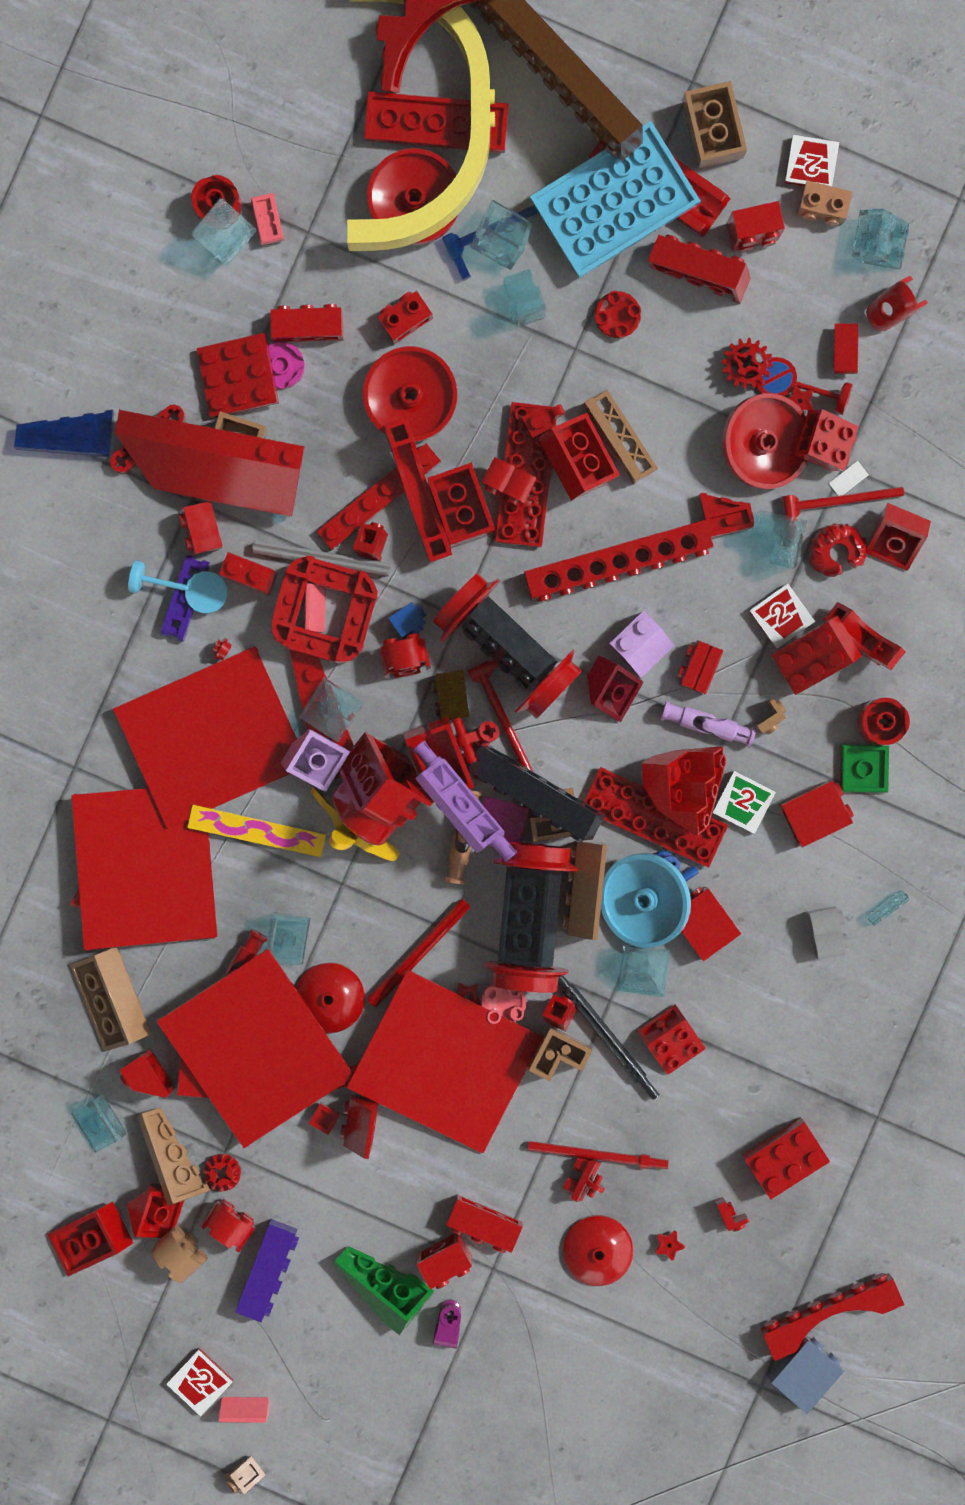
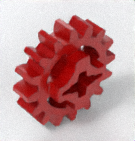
(755, 368)

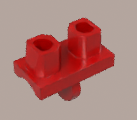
(579, 1188)

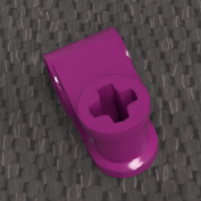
(448, 1327)

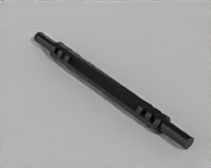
(607, 1037)

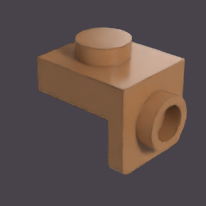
(770, 724)

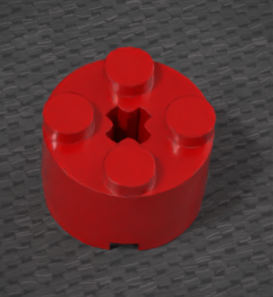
(211, 190)
(404, 656)
(885, 734)
(228, 1225)

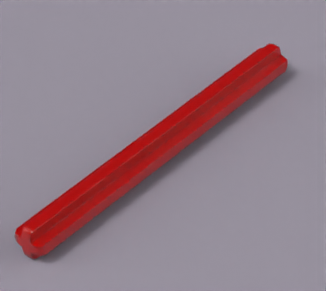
(419, 952)

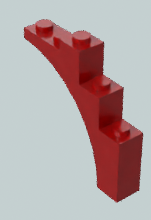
(403, 33)

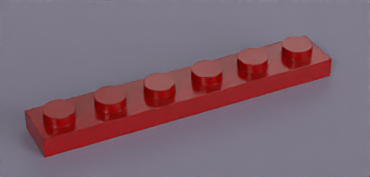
(372, 502)

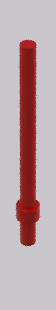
(643, 1161)

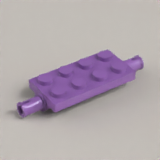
(460, 804)

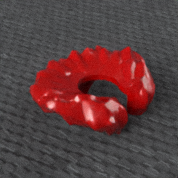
(829, 536)

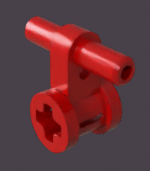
(475, 737)

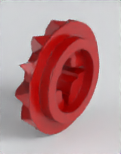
(218, 1162)

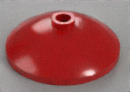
(342, 986)
(593, 1235)

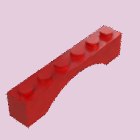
(417, 490)
(786, 1335)

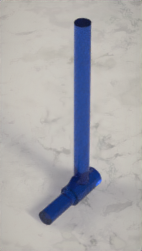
(456, 245)

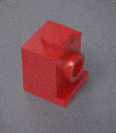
(365, 536)

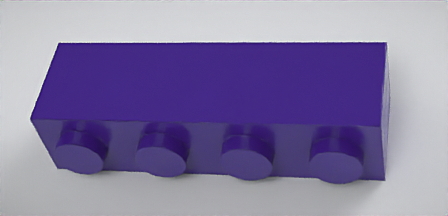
(266, 1271)

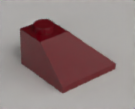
(612, 687)

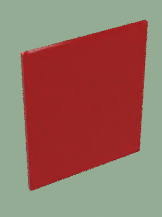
(208, 736)
(138, 875)
(255, 1048)
(444, 1061)

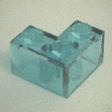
(524, 297)
(786, 533)

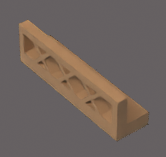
(613, 440)

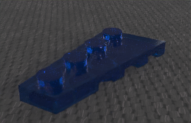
(75, 435)

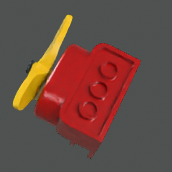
(373, 797)

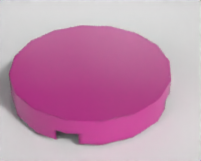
(286, 364)

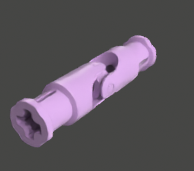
(723, 728)

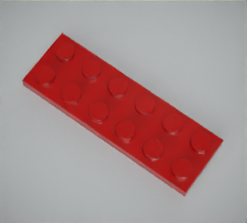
(428, 121)

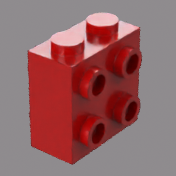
(826, 440)

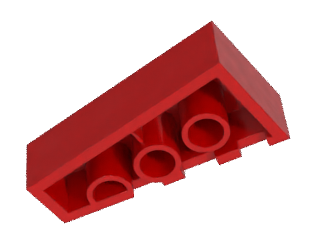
(700, 266)

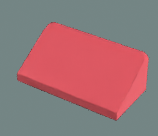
(315, 607)
(244, 1409)

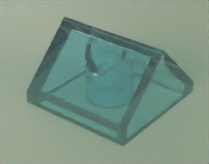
(288, 937)
(99, 1123)

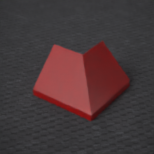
(151, 1214)

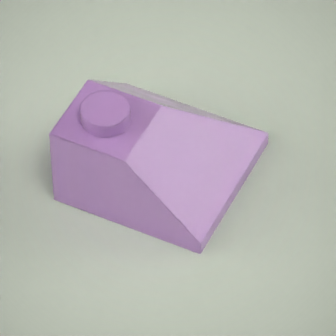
(314, 759)

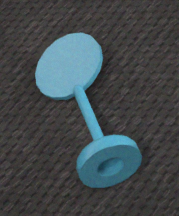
(204, 591)

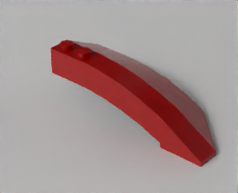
(213, 462)

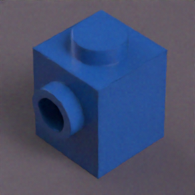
(409, 620)

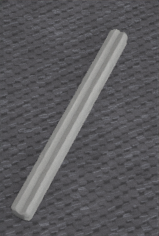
(294, 553)

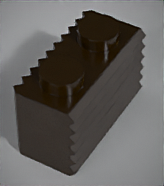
(451, 695)

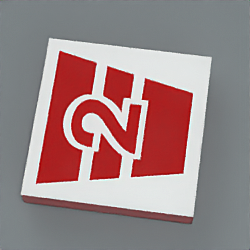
(811, 161)
(781, 616)
(200, 1381)

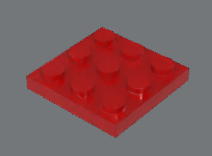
(238, 375)

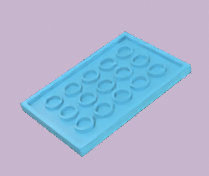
(614, 203)

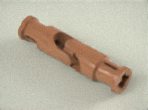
(456, 859)

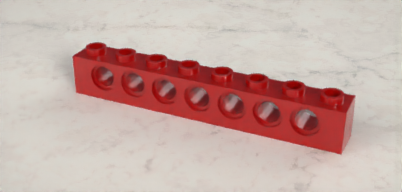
(697, 532)

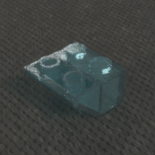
(880, 238)

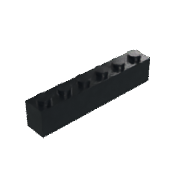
(536, 793)

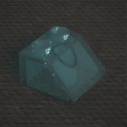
(501, 235)

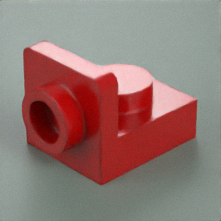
(726, 1212)

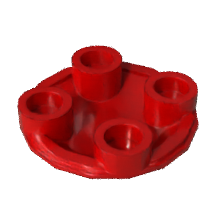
(617, 314)

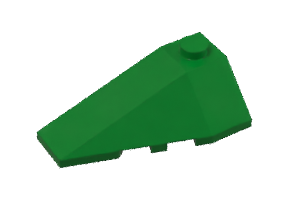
(389, 1293)

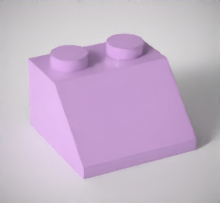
(642, 644)

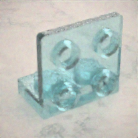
(223, 232)

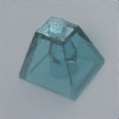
(331, 709)
(643, 970)

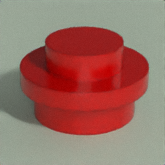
(221, 649)

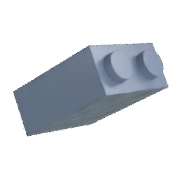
(807, 1374)

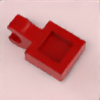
(539, 421)

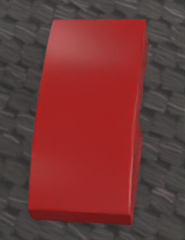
(845, 348)

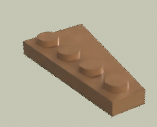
(174, 1170)

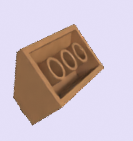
(586, 890)
(110, 999)

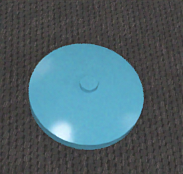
(645, 900)

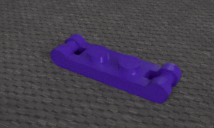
(179, 607)

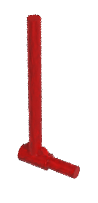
(792, 505)
(482, 673)

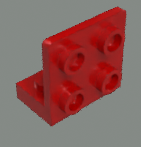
(671, 1039)

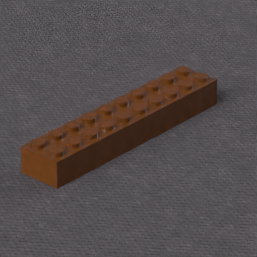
(564, 73)

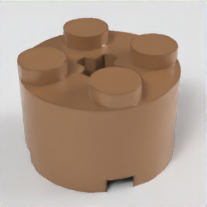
(178, 1254)

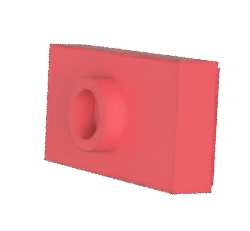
(267, 219)

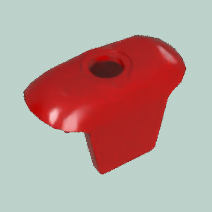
(902, 303)

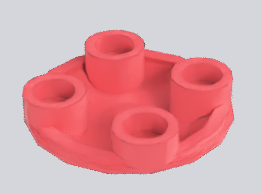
(504, 1002)

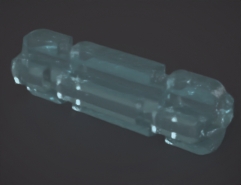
(887, 907)

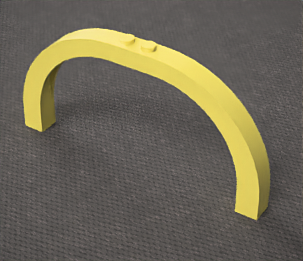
(422, 223)

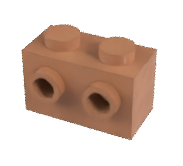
(824, 203)

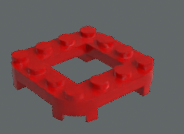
(333, 577)

